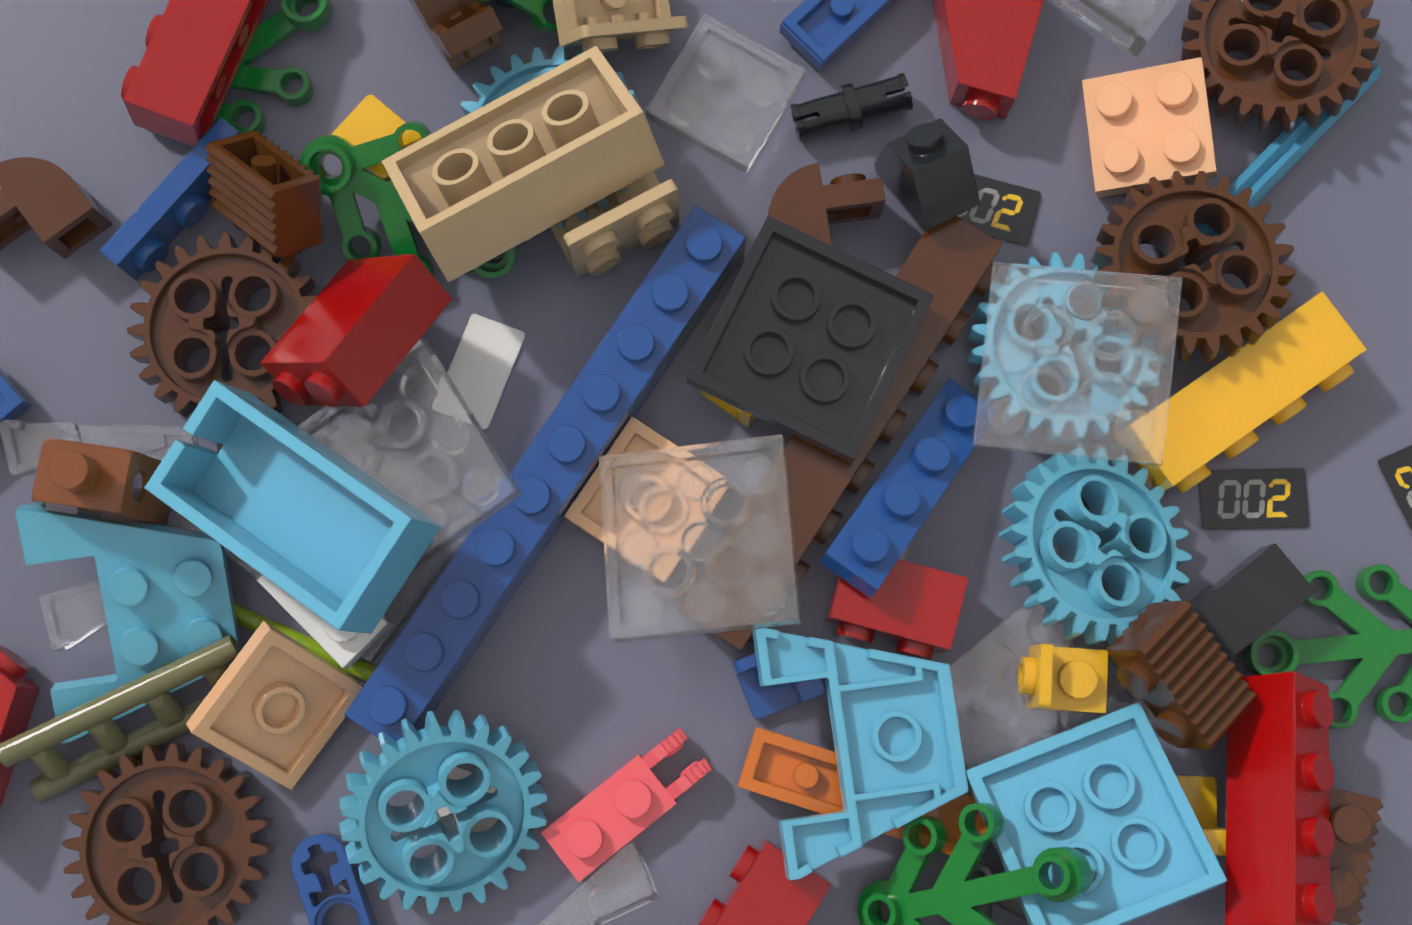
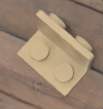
(634, 217)

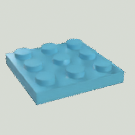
(1115, 802)

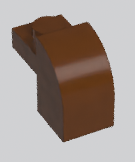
(459, 28)
(50, 202)
(812, 207)

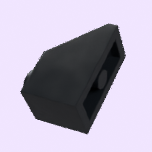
(930, 173)

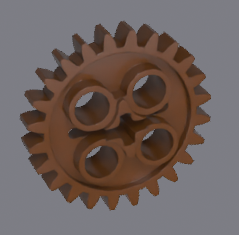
(1258, 84)
(1167, 221)
(174, 334)
(113, 857)

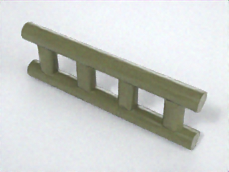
(97, 719)

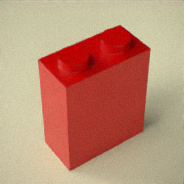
(356, 332)

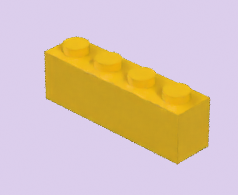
(1254, 385)

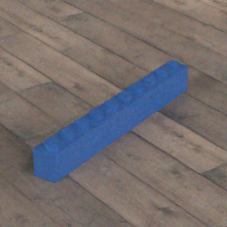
(550, 476)

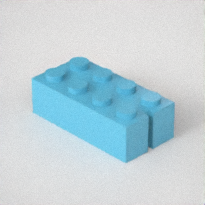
(293, 509)

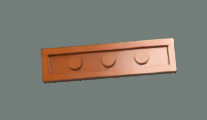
(810, 779)

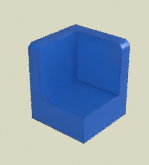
(772, 698)

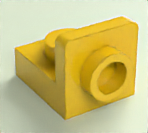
(1064, 679)

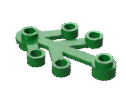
(272, 80)
(392, 211)
(1372, 644)
(953, 893)

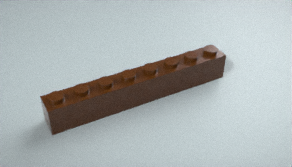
(947, 263)

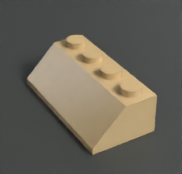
(524, 163)

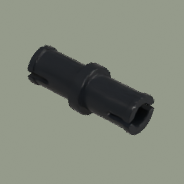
(851, 106)

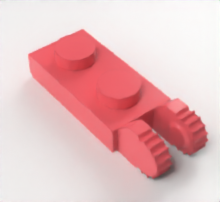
(620, 809)

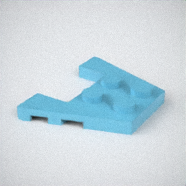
(158, 585)
(890, 738)

